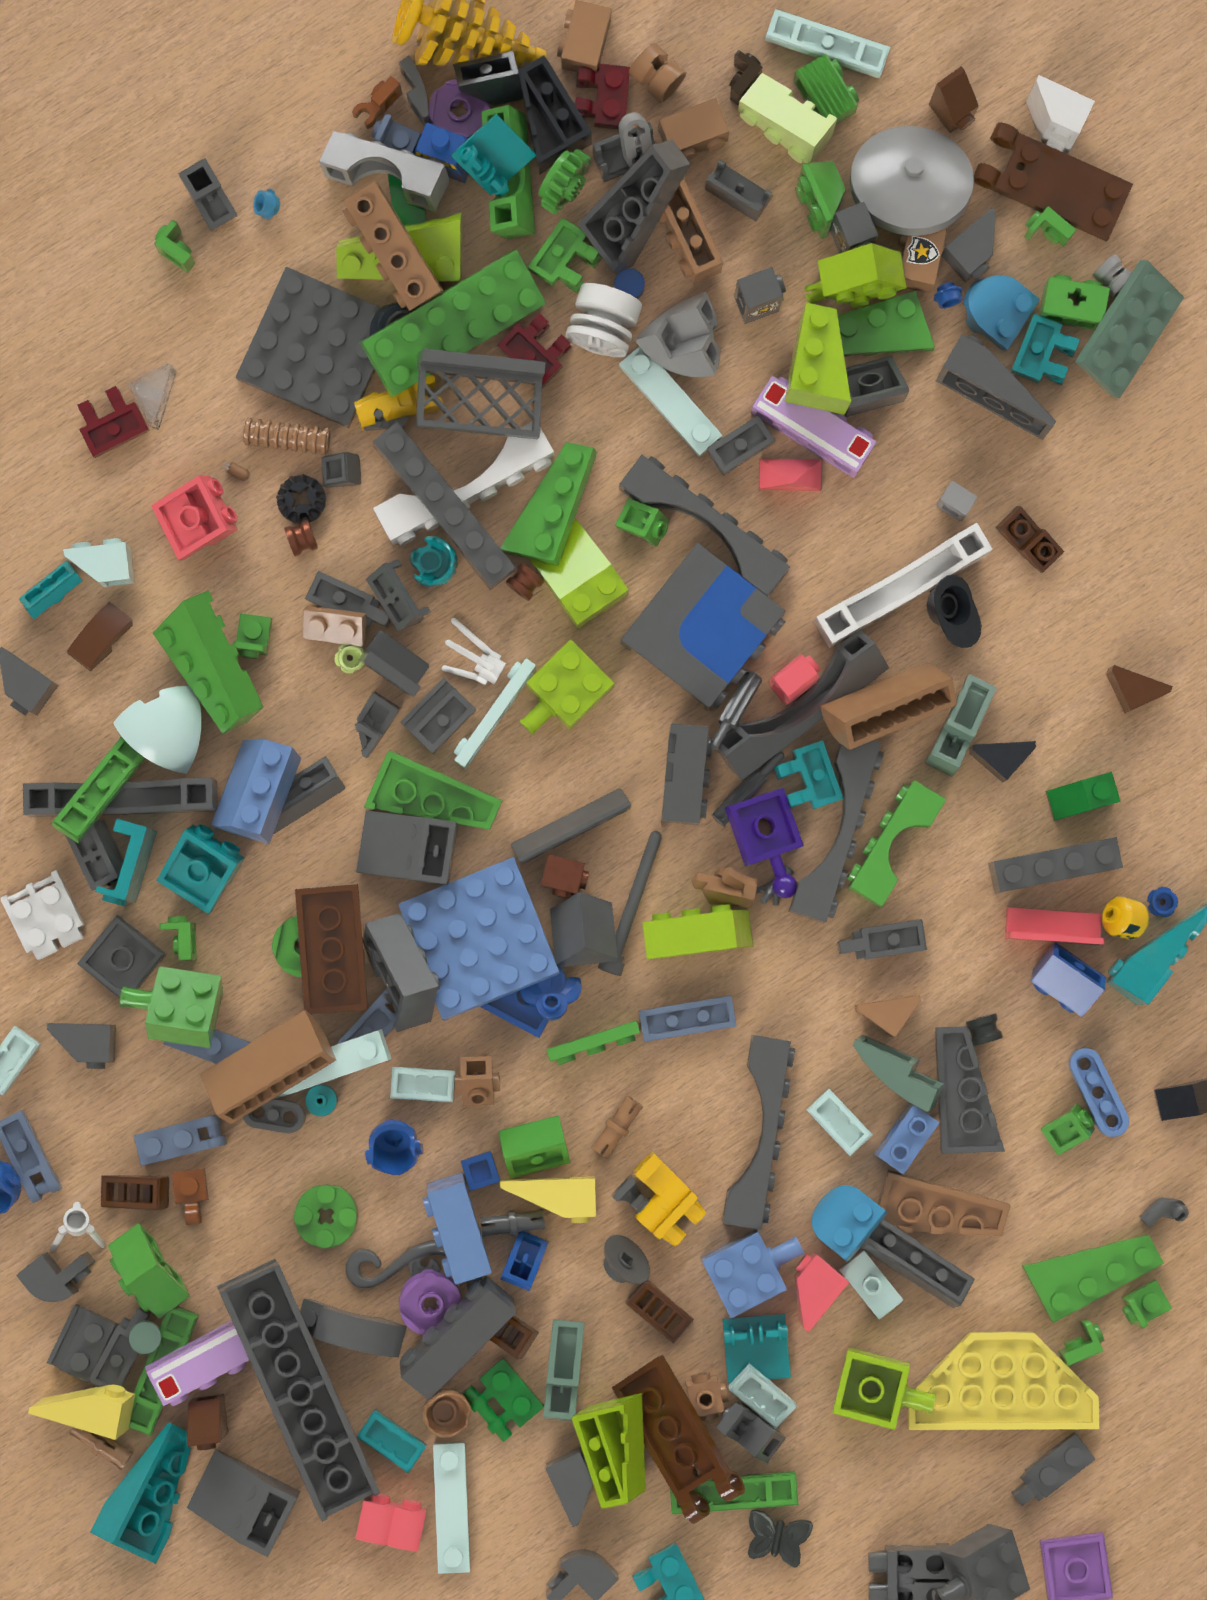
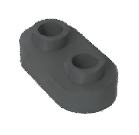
(274, 1117)

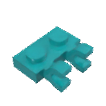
(1036, 350)
(817, 776)
(673, 1574)

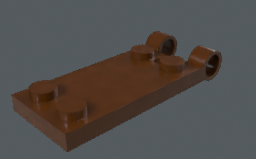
(1070, 187)
(679, 1439)

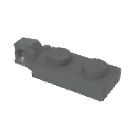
(335, 594)
(886, 940)
(118, 1355)
(1053, 1469)

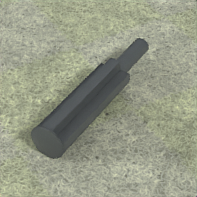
(736, 706)
(747, 788)

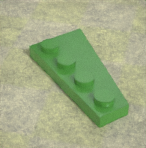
(886, 327)
(549, 515)
(423, 792)
(1084, 1276)

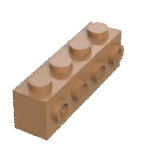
(690, 237)
(392, 245)

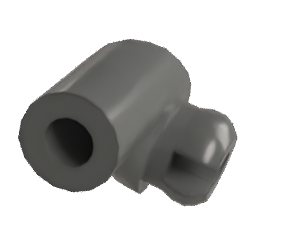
(1164, 1208)

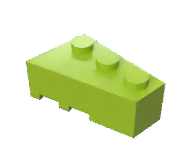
(818, 363)
(697, 932)
(614, 1448)

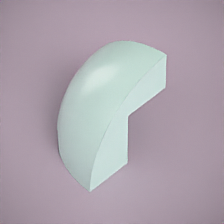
(164, 728)

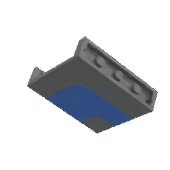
(704, 627)

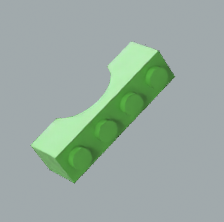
(513, 213)
(874, 877)

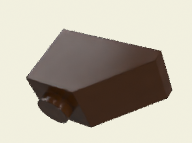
(954, 101)

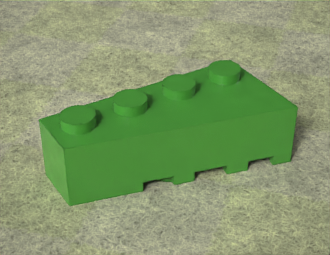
(208, 663)

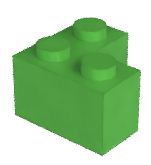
(146, 1272)

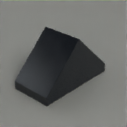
(1002, 758)
(1182, 1100)

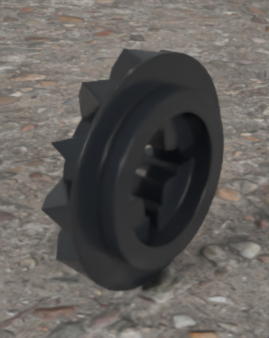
(315, 496)

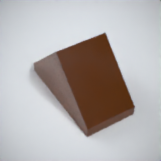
(1135, 689)

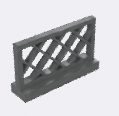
(480, 367)

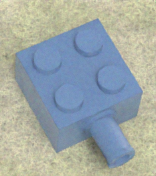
(748, 1271)

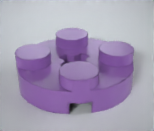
(449, 97)
(423, 1285)

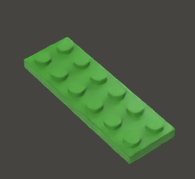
(454, 320)

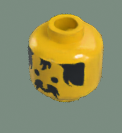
(1125, 918)

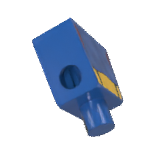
(439, 145)

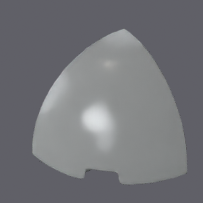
(684, 338)

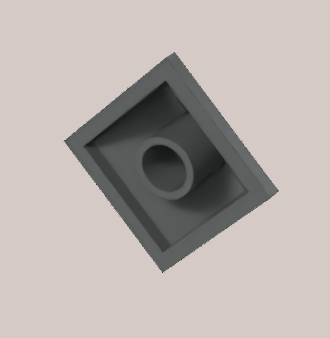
(875, 385)
(583, 931)

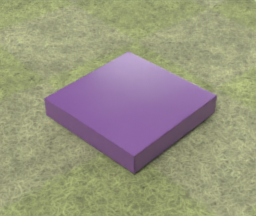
(1076, 1567)

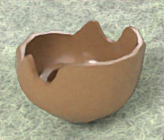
(446, 1413)

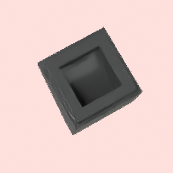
(341, 470)

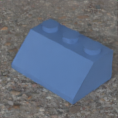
(257, 789)

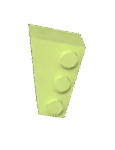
(786, 119)

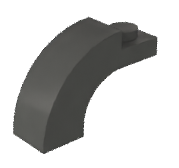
(352, 1330)

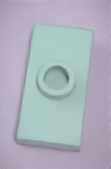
(14, 1056)
(422, 1084)
(839, 1122)
(871, 1284)
(762, 1396)

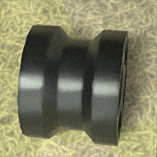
(984, 1029)

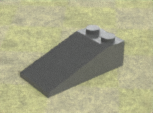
(987, 382)

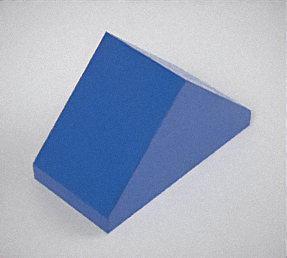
(524, 1260)

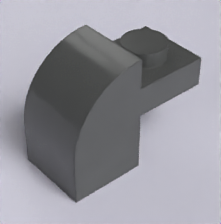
(207, 194)
(50, 1283)
(750, 1431)
(585, 1569)

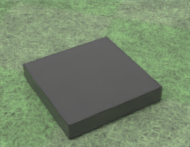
(121, 957)

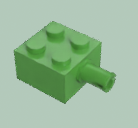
(179, 1007)

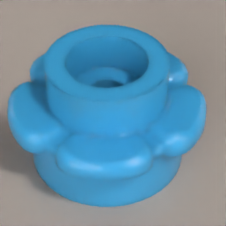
(266, 204)

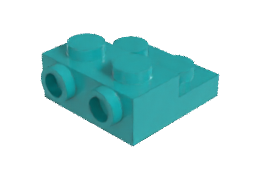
(201, 867)

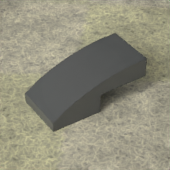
(417, 96)

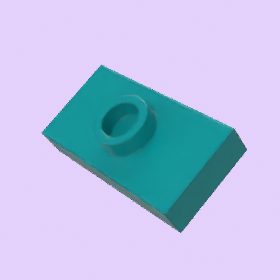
(50, 589)
(391, 1440)

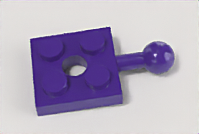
(759, 847)

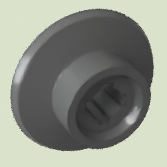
(625, 1260)

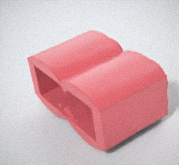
(794, 678)
(391, 1522)

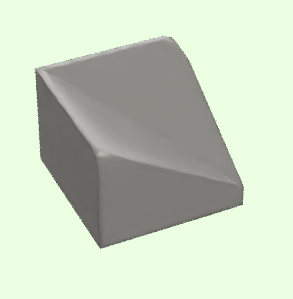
(956, 501)

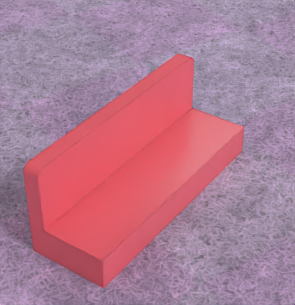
(1053, 926)

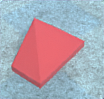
(790, 474)

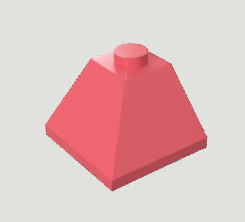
(816, 1288)

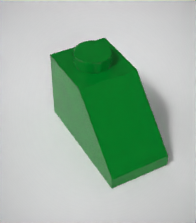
(1083, 796)

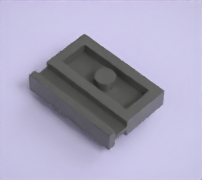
(438, 715)
(81, 1342)

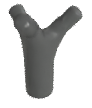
(768, 889)

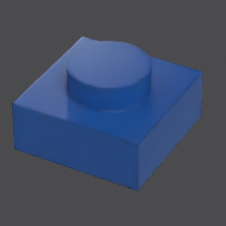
(480, 1170)

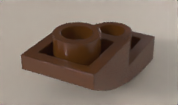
(1029, 540)
(99, 635)

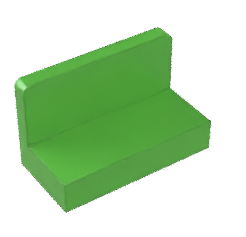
(534, 1147)

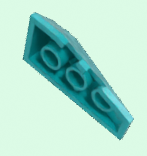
(1147, 968)

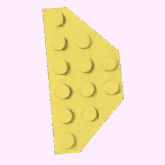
(1005, 1385)

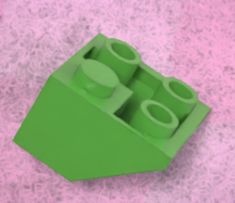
(822, 192)

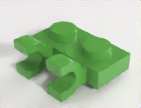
(558, 252)

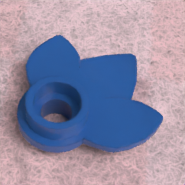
(556, 988)

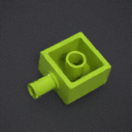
(859, 276)
(566, 688)
(876, 1389)

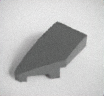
(375, 721)

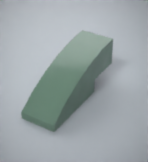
(961, 725)
(899, 1072)
(563, 1370)

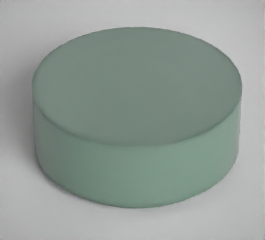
(145, 1337)

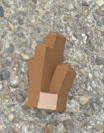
(727, 887)

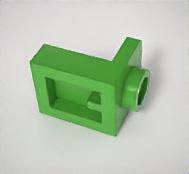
(1054, 227)
(175, 252)
(643, 522)
(253, 635)
(185, 942)
(1069, 1129)
(1145, 1304)
(1080, 1349)

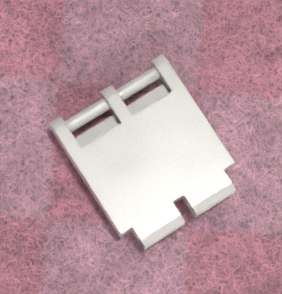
(44, 916)

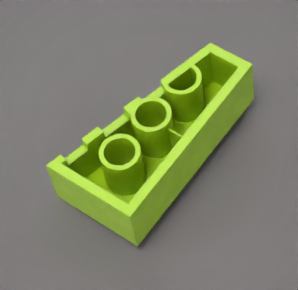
(435, 238)

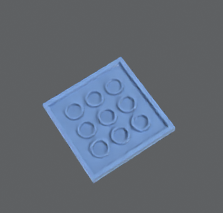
(480, 938)

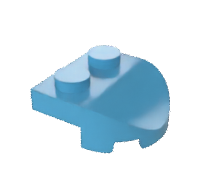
(998, 308)
(846, 1220)

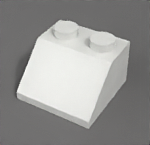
(1057, 113)

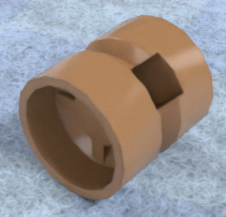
(655, 71)

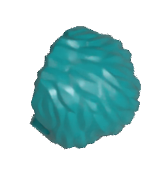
(434, 562)

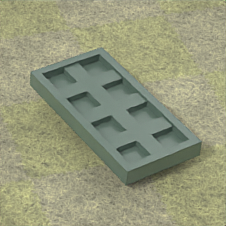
(1129, 329)

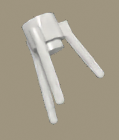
(487, 666)
(76, 1223)

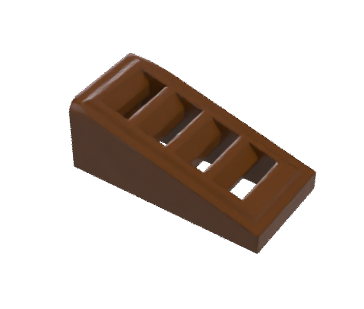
(154, 1192)
(638, 1295)
(525, 1343)

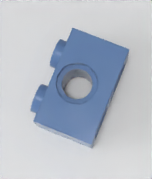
(906, 1138)

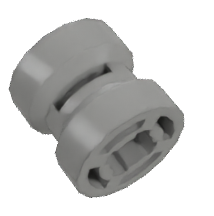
(1108, 270)

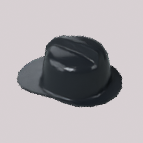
(955, 611)

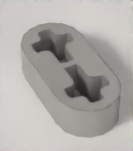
(629, 142)

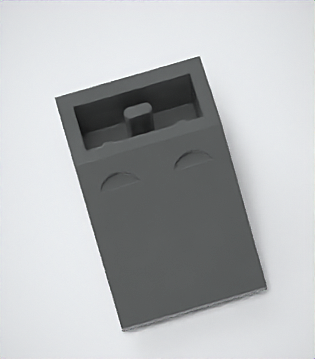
(407, 847)
(243, 1502)

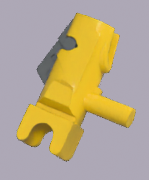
(382, 411)

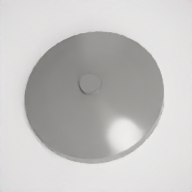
(912, 180)

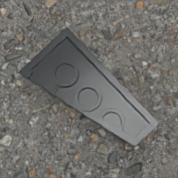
(963, 1104)

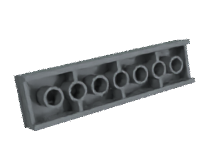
(298, 1388)

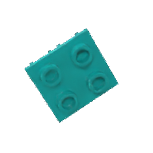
(493, 156)
(759, 1342)

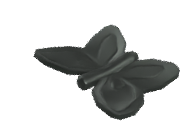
(777, 1540)

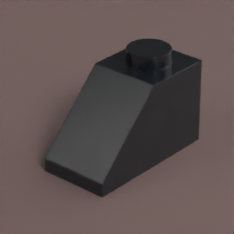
(490, 78)

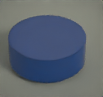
(630, 281)

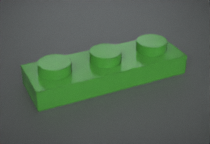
(593, 1043)

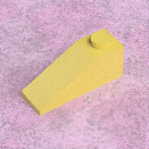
(563, 1196)
(97, 1410)

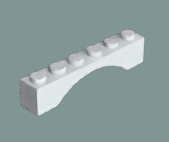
(406, 515)
(902, 586)

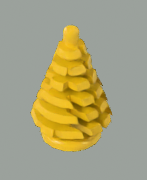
(467, 31)

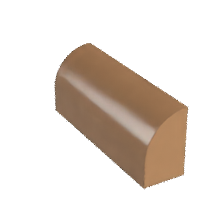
(889, 705)
(267, 1067)

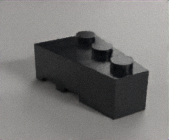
(551, 114)

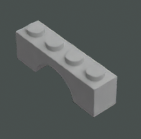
(351, 159)

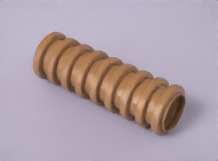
(286, 436)

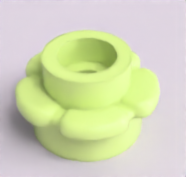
(341, 658)

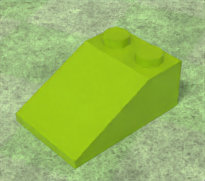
(583, 579)

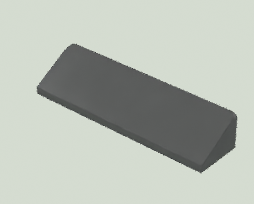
(571, 826)
(918, 1264)

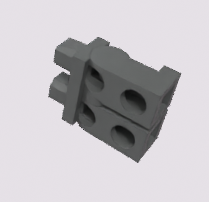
(909, 1572)

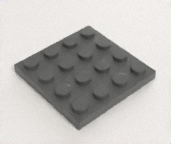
(311, 348)

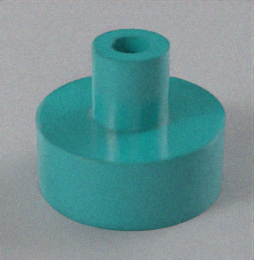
(328, 1096)

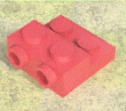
(195, 516)

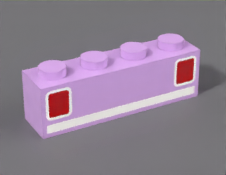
(815, 429)
(197, 1364)

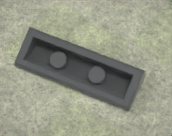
(309, 791)

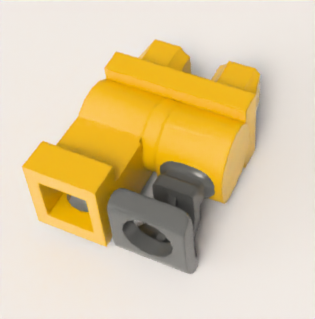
(668, 1203)

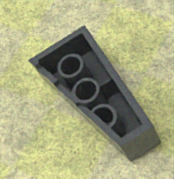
(634, 205)

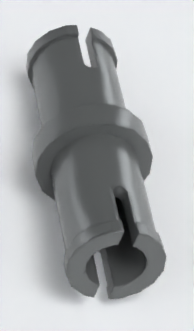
(512, 1223)

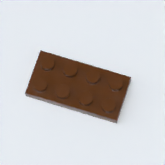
(331, 949)

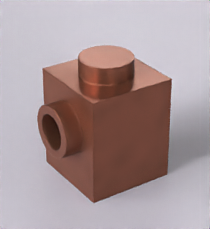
(564, 876)

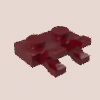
(612, 94)
(522, 344)
(113, 429)

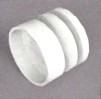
(604, 319)

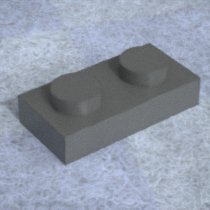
(740, 445)

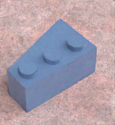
(456, 1229)

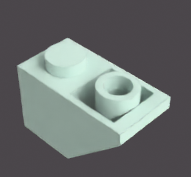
(105, 563)

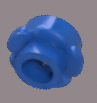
(948, 295)
(1154, 898)

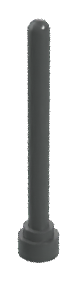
(633, 902)

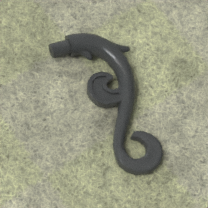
(411, 1257)

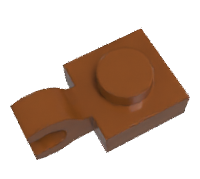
(382, 99)
(190, 1189)

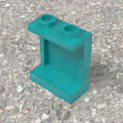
(134, 863)

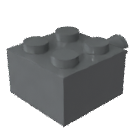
(983, 1567)

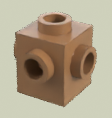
(477, 1081)
(702, 1384)

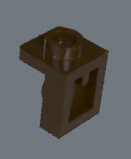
(743, 81)

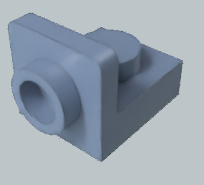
(395, 135)

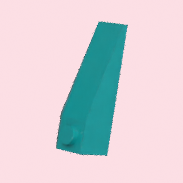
(142, 1504)

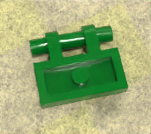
(510, 1392)

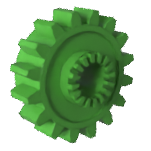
(564, 180)

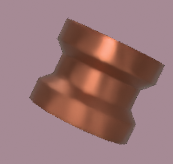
(301, 538)
(524, 581)

